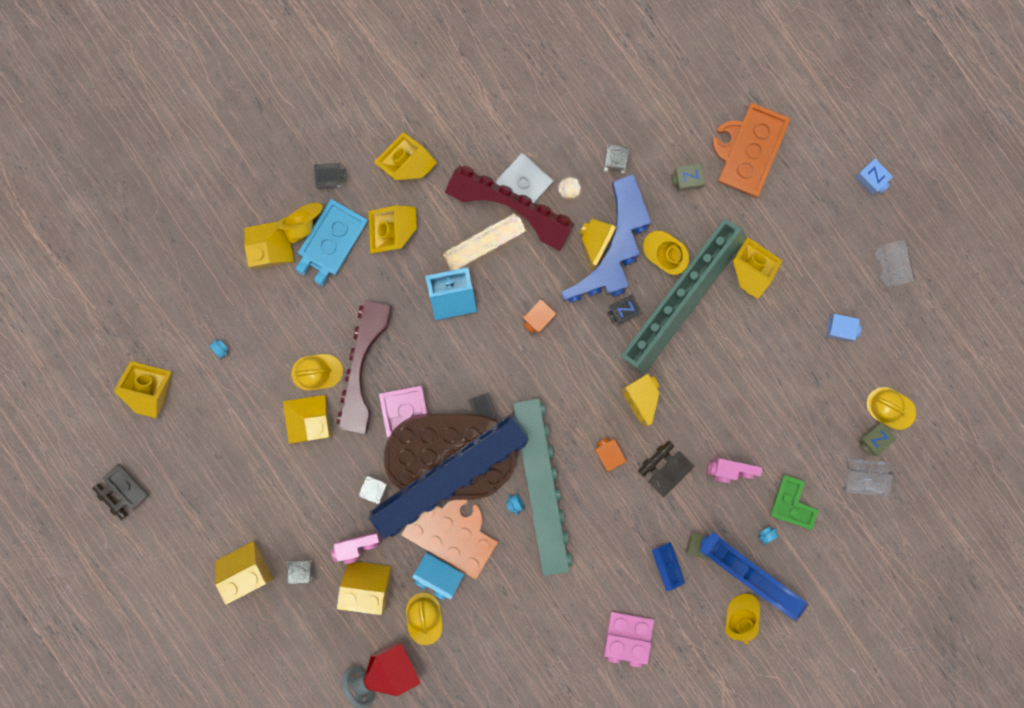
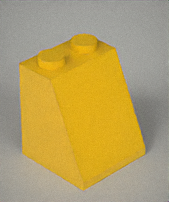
(241, 572)
(364, 588)

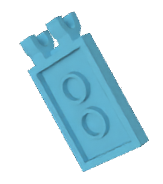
(330, 241)

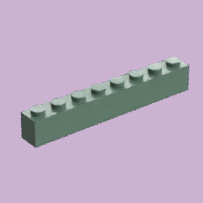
(684, 296)
(541, 489)

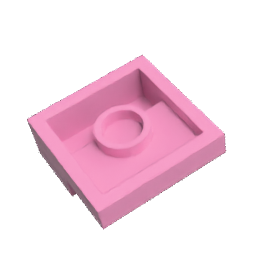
(401, 405)
(729, 470)
(351, 549)
(628, 639)

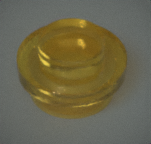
(569, 188)

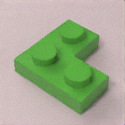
(787, 506)

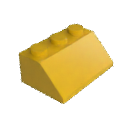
(643, 398)

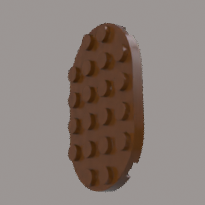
(430, 439)

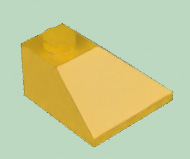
(405, 159)
(391, 227)
(595, 240)
(267, 246)
(755, 267)
(144, 388)
(307, 419)

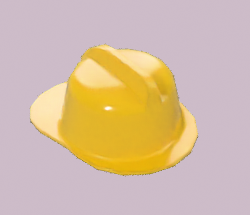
(300, 222)
(666, 252)
(317, 372)
(891, 408)
(424, 618)
(743, 618)

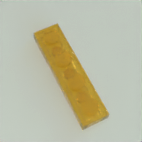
(484, 242)

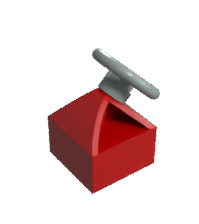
(387, 673)

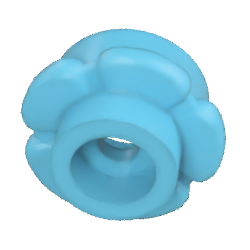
(219, 348)
(515, 504)
(767, 535)

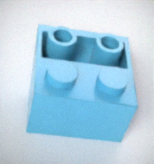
(451, 293)
(437, 576)

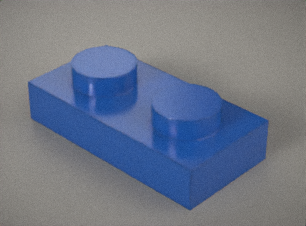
(668, 566)

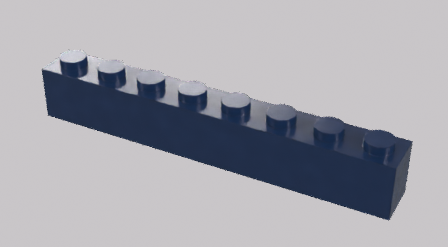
(448, 476)

